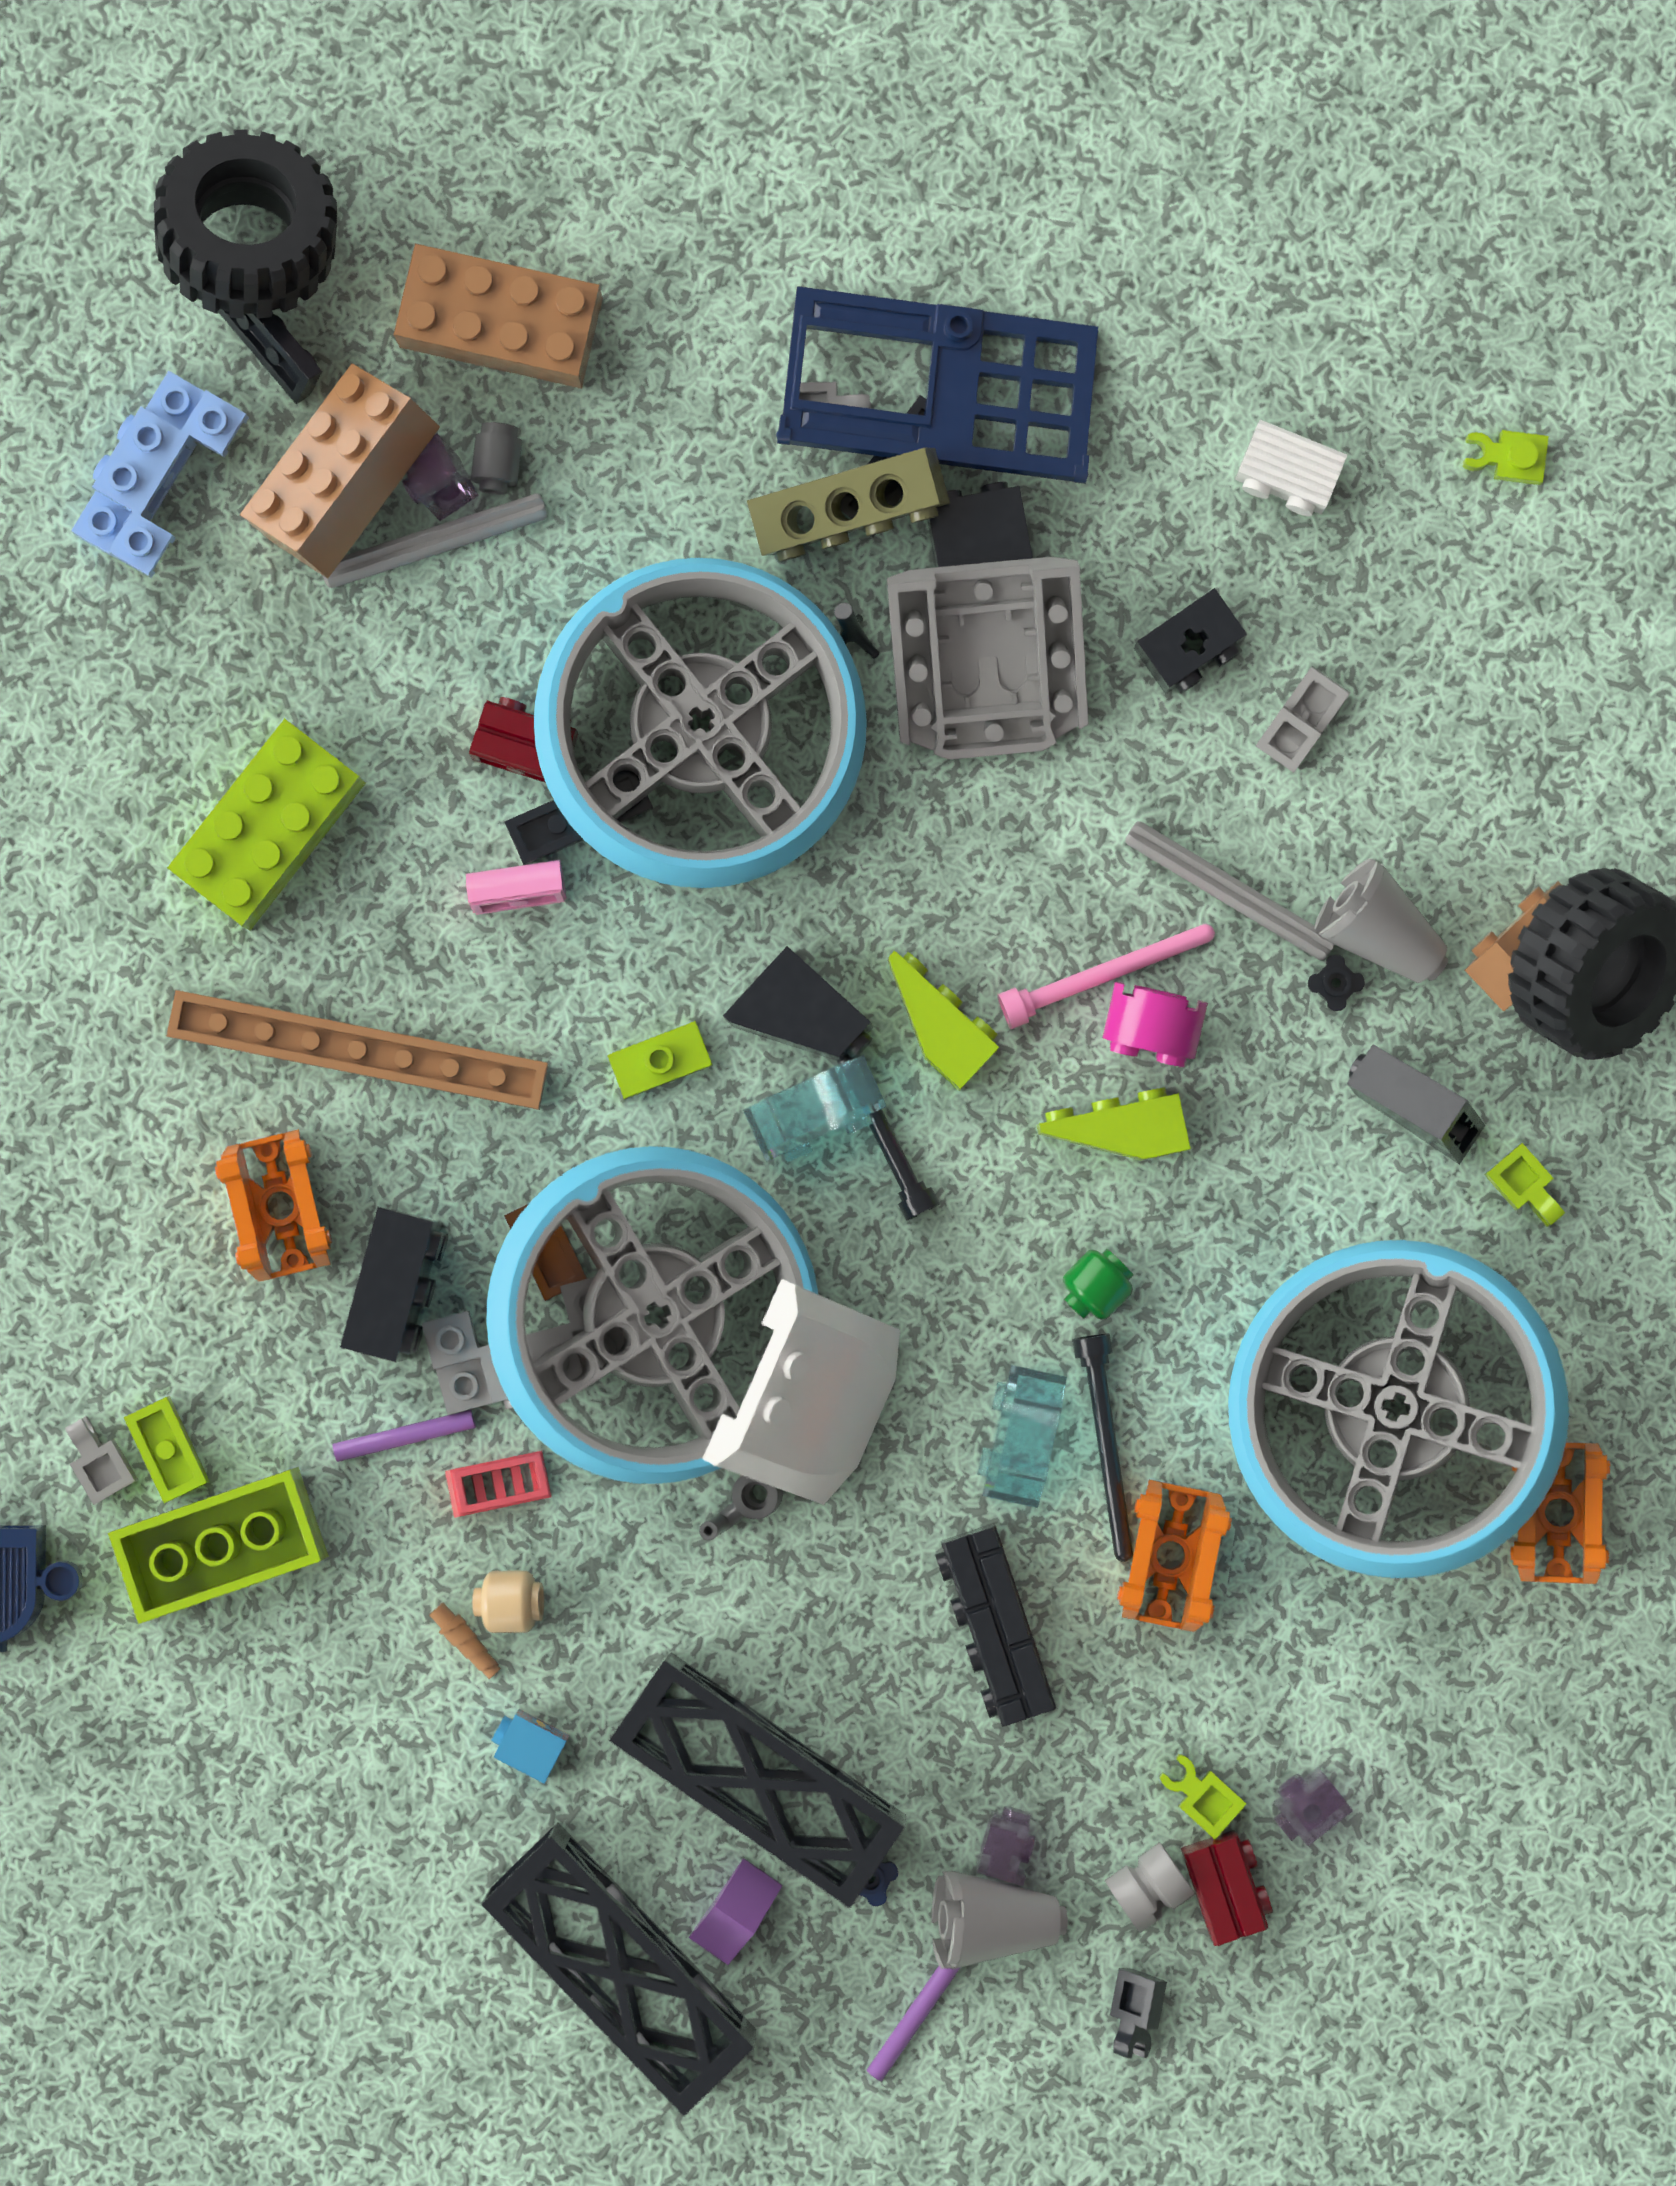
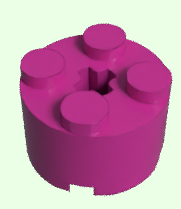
(1154, 1023)

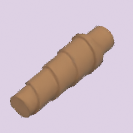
(464, 1639)

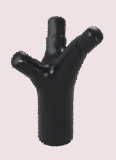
(851, 628)

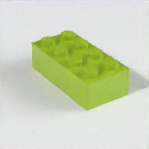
(266, 825)
(218, 1545)

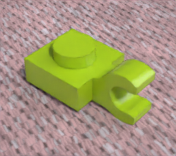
(1522, 1180)

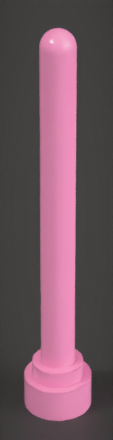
(1021, 1004)

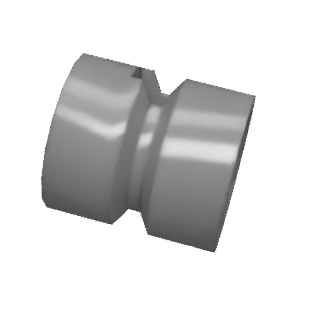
(1149, 1887)

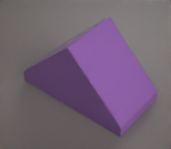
(736, 1912)

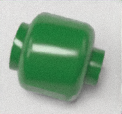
(1097, 1284)

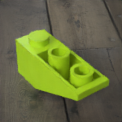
(944, 1033)
(1132, 1130)

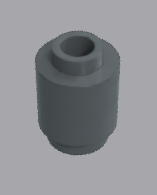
(496, 458)

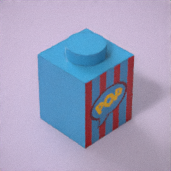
(529, 1745)

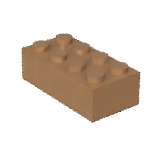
(498, 315)
(340, 470)

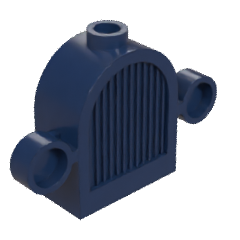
(27, 1580)

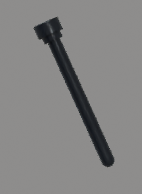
(914, 1194)
(1093, 1355)

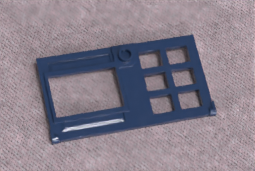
(951, 386)

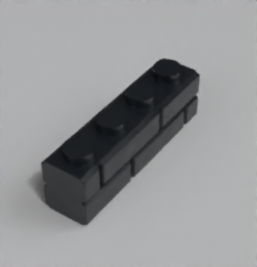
(997, 1624)

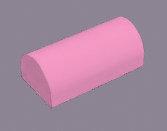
(516, 887)

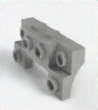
(468, 1370)

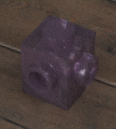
(434, 471)
(1309, 1806)

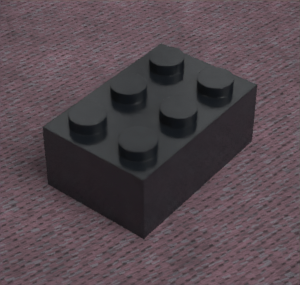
(394, 1285)

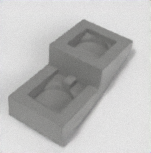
(1303, 719)

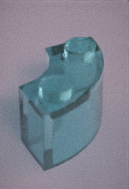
(814, 1109)
(1023, 1436)

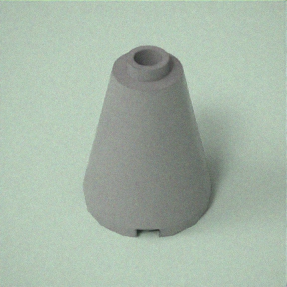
(1382, 925)
(991, 1920)

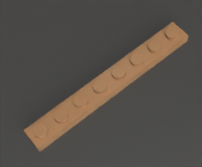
(357, 1049)

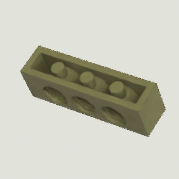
(776, 513)

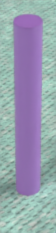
(404, 1435)
(911, 2022)

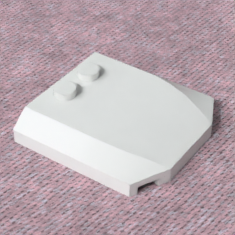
(810, 1396)

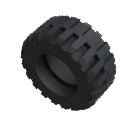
(253, 173)
(1596, 964)

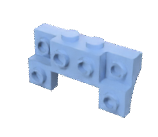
(145, 466)

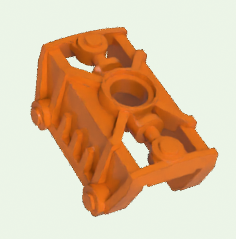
(251, 1211)
(1585, 1525)
(1194, 1571)

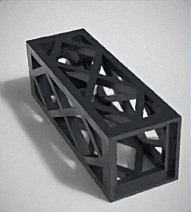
(816, 1774)
(620, 2022)

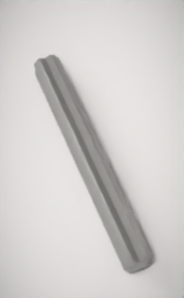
(438, 539)
(1228, 889)

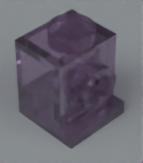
(1006, 1845)

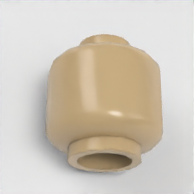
(509, 1601)

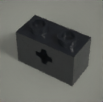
(1204, 618)

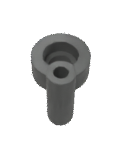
(743, 1505)

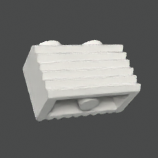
(1290, 469)

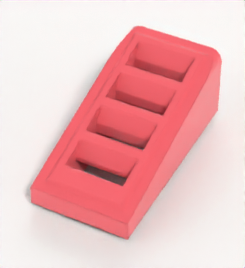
(457, 1490)

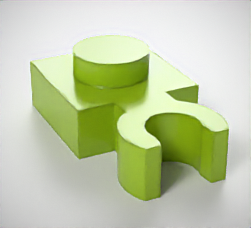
(1516, 456)
(1207, 1800)

